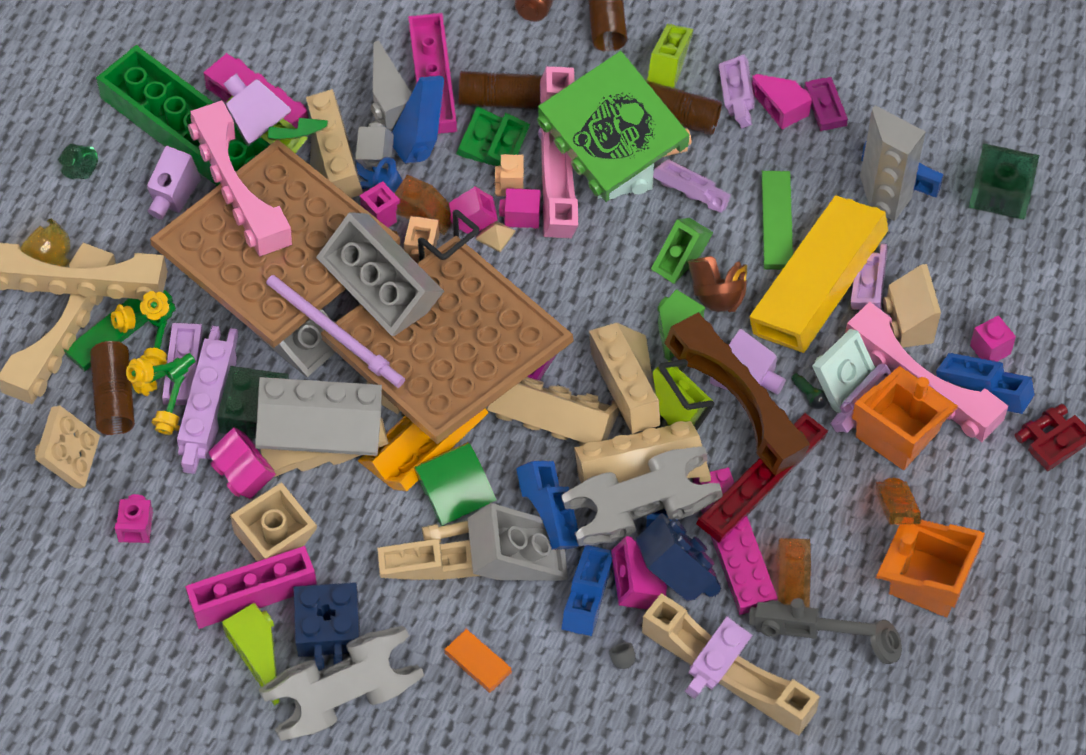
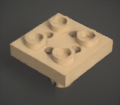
(61, 450)

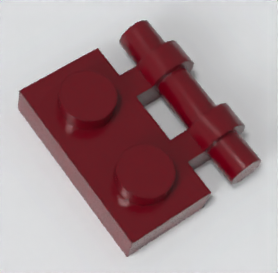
(1058, 444)

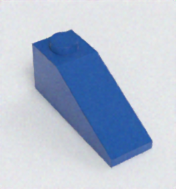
(419, 121)

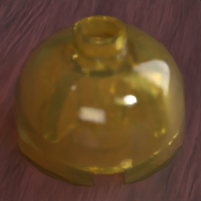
(48, 244)

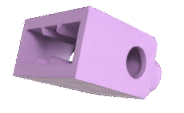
(253, 108)
(172, 182)
(758, 360)

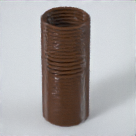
(610, 20)
(510, 90)
(703, 111)
(108, 365)

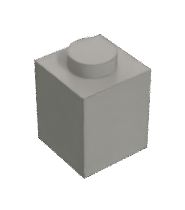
(373, 144)

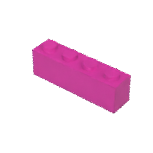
(228, 66)
(257, 583)

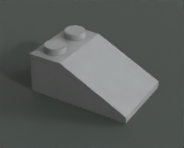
(389, 89)
(304, 347)
(513, 546)

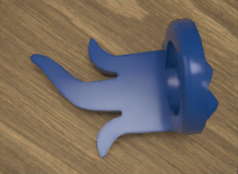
(389, 176)

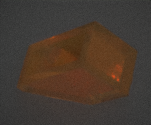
(423, 201)
(793, 570)

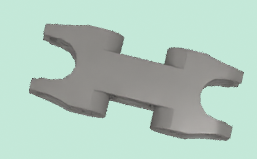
(623, 502)
(321, 691)

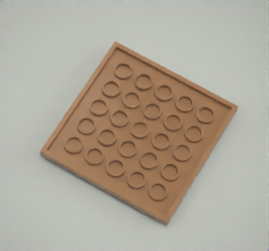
(216, 255)
(464, 350)

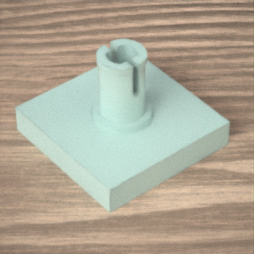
(843, 368)

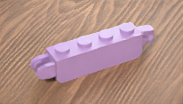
(200, 419)

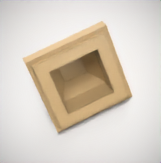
(496, 235)

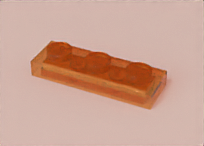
(898, 502)

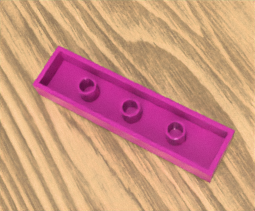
(431, 59)
(741, 557)

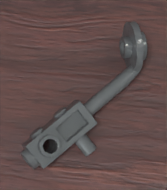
(801, 621)

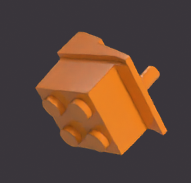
(901, 416)
(930, 564)

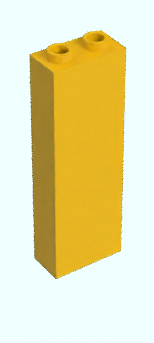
(819, 273)

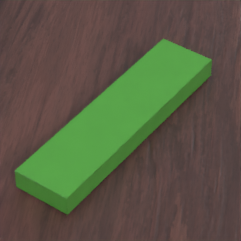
(776, 219)

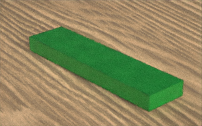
(101, 332)

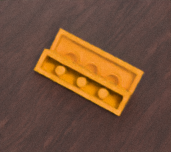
(408, 448)

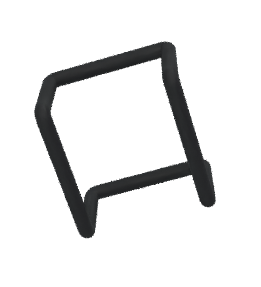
(456, 214)
(682, 365)

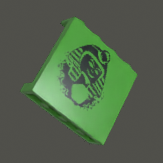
(611, 125)

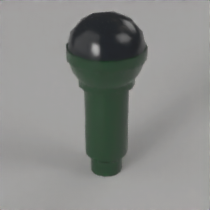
(815, 396)

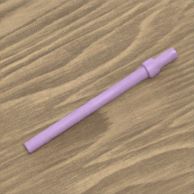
(376, 363)

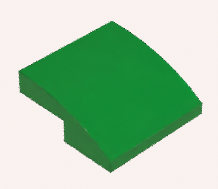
(305, 128)
(492, 136)
(455, 483)

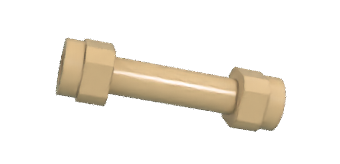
(434, 532)

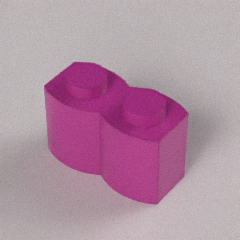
(241, 464)

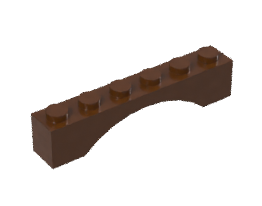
(777, 439)

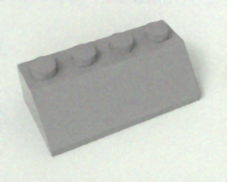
(890, 162)
(379, 273)
(318, 416)

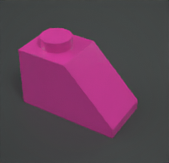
(782, 99)
(634, 581)

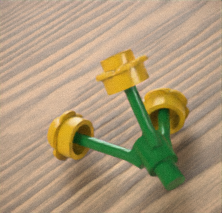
(157, 311)
(142, 376)

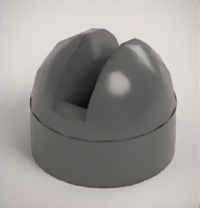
(623, 655)

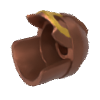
(715, 292)

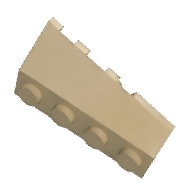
(330, 147)
(626, 369)
(557, 411)
(630, 454)

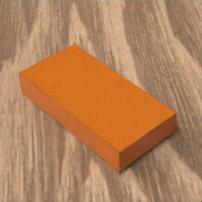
(478, 660)

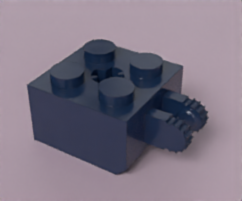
(678, 559)
(320, 637)

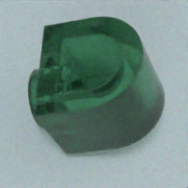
(78, 161)

